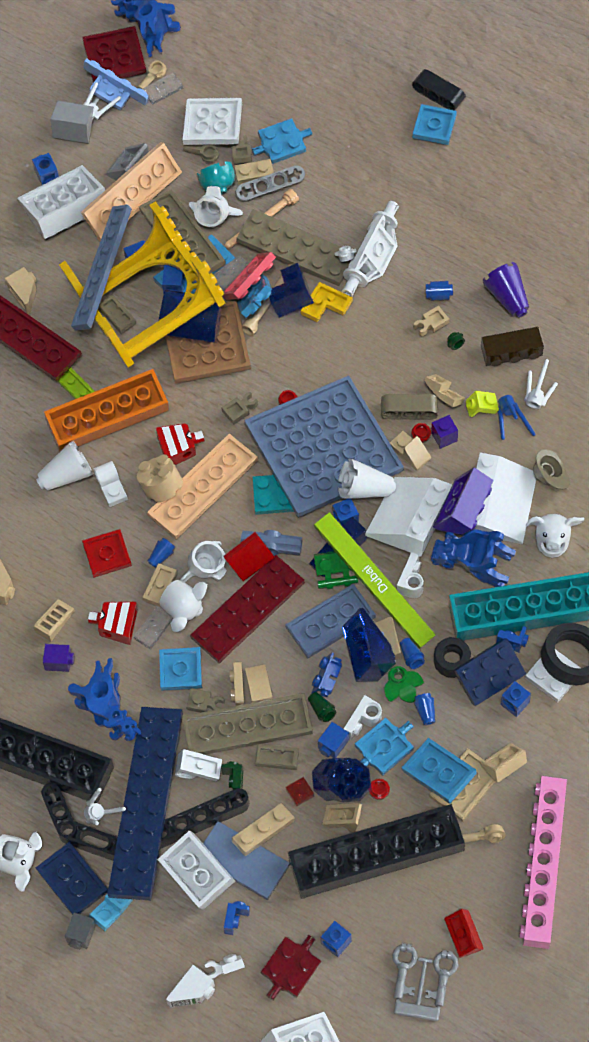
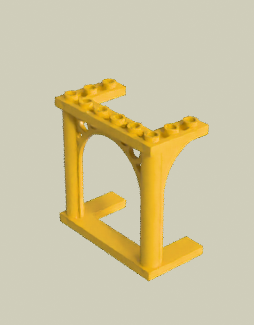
(159, 244)

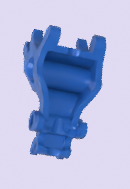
(151, 18)
(474, 553)
(103, 701)

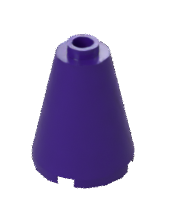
(508, 289)

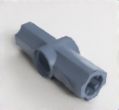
(277, 542)

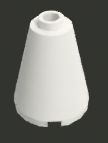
(64, 468)
(364, 481)

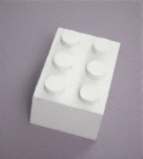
(196, 870)

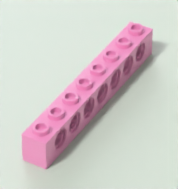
(555, 789)

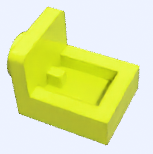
(481, 402)

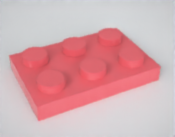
(249, 276)

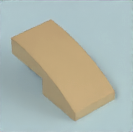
(440, 388)
(258, 683)

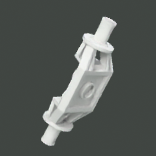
(374, 251)

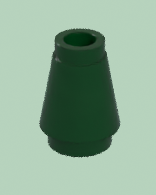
(323, 709)

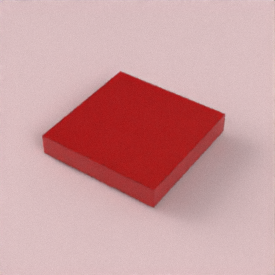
(106, 553)
(249, 556)

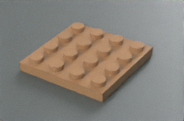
(204, 359)

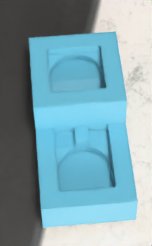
(109, 911)

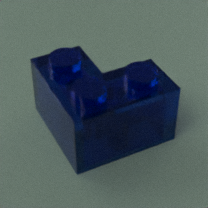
(292, 293)

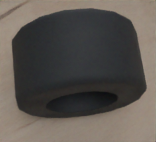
(450, 645)

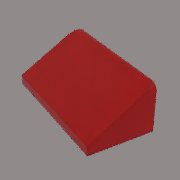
(463, 933)

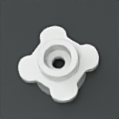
(345, 253)

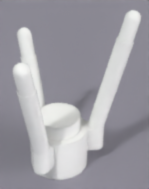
(96, 114)
(535, 398)
(95, 811)

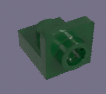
(235, 774)

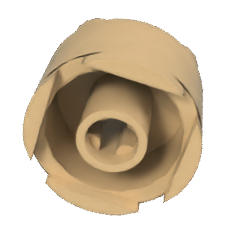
(159, 478)

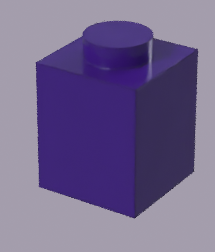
(444, 431)
(57, 657)

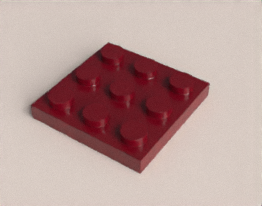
(116, 51)

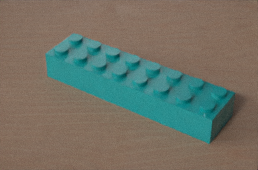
(519, 605)

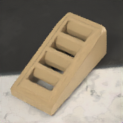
(55, 628)

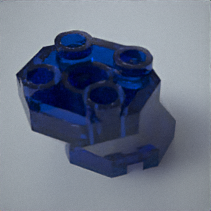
(341, 779)

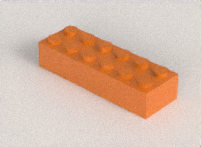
(107, 410)

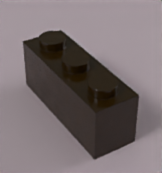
(512, 346)

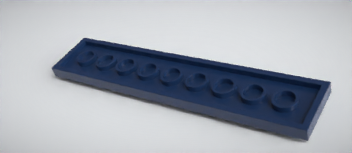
(145, 804)

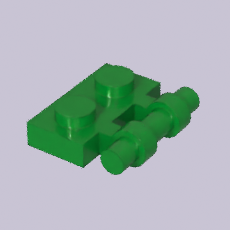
(332, 563)

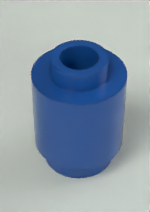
(439, 290)

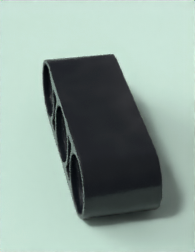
(438, 90)

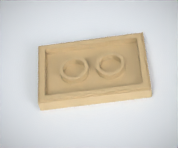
(473, 791)

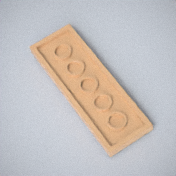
(134, 187)
(203, 486)

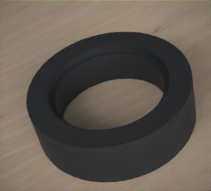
(554, 665)

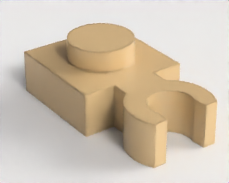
(432, 319)

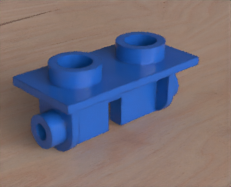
(329, 667)

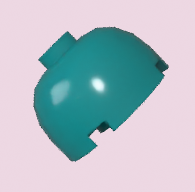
(217, 176)

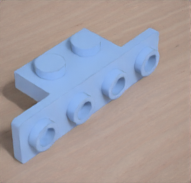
(111, 86)

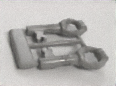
(417, 1010)

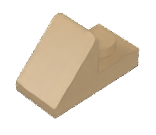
(411, 450)
(342, 816)

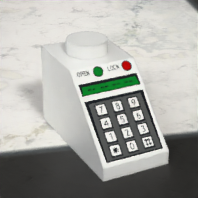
(191, 989)

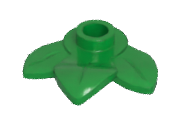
(404, 687)

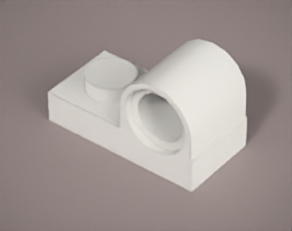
(110, 483)
(411, 576)
(360, 716)
(194, 764)

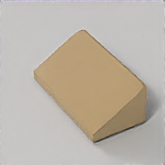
(388, 628)
(505, 762)

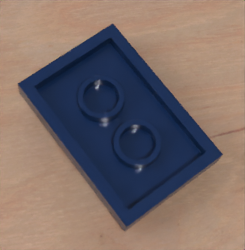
(490, 671)
(71, 879)

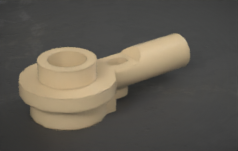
(156, 70)
(492, 833)

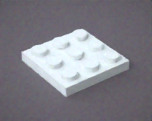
(212, 121)

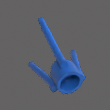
(510, 407)

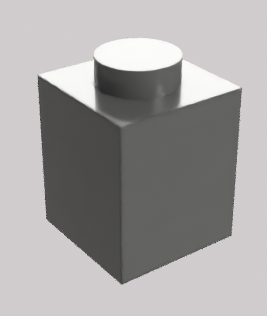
(80, 931)

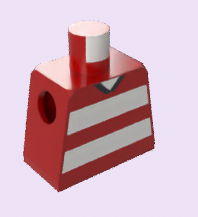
(178, 442)
(116, 621)

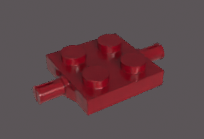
(290, 967)

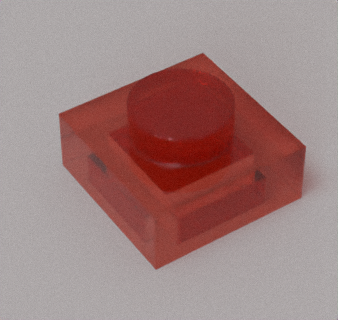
(299, 791)

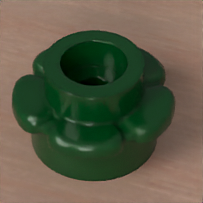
(455, 340)

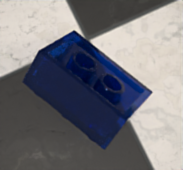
(201, 327)

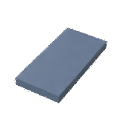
(324, 623)
(257, 871)

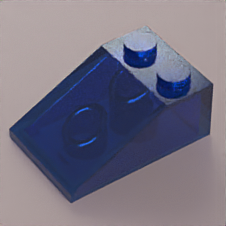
(367, 647)

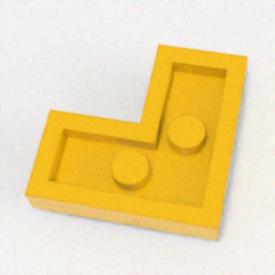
(324, 298)

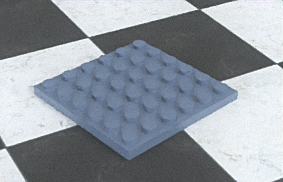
(314, 437)

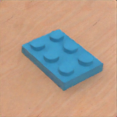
(439, 770)

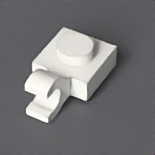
(229, 964)

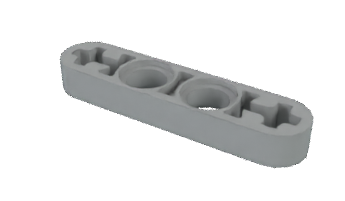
(269, 181)

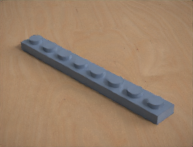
(101, 267)

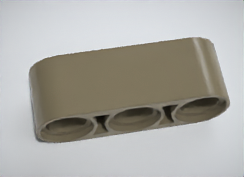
(409, 406)

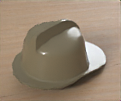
(550, 470)

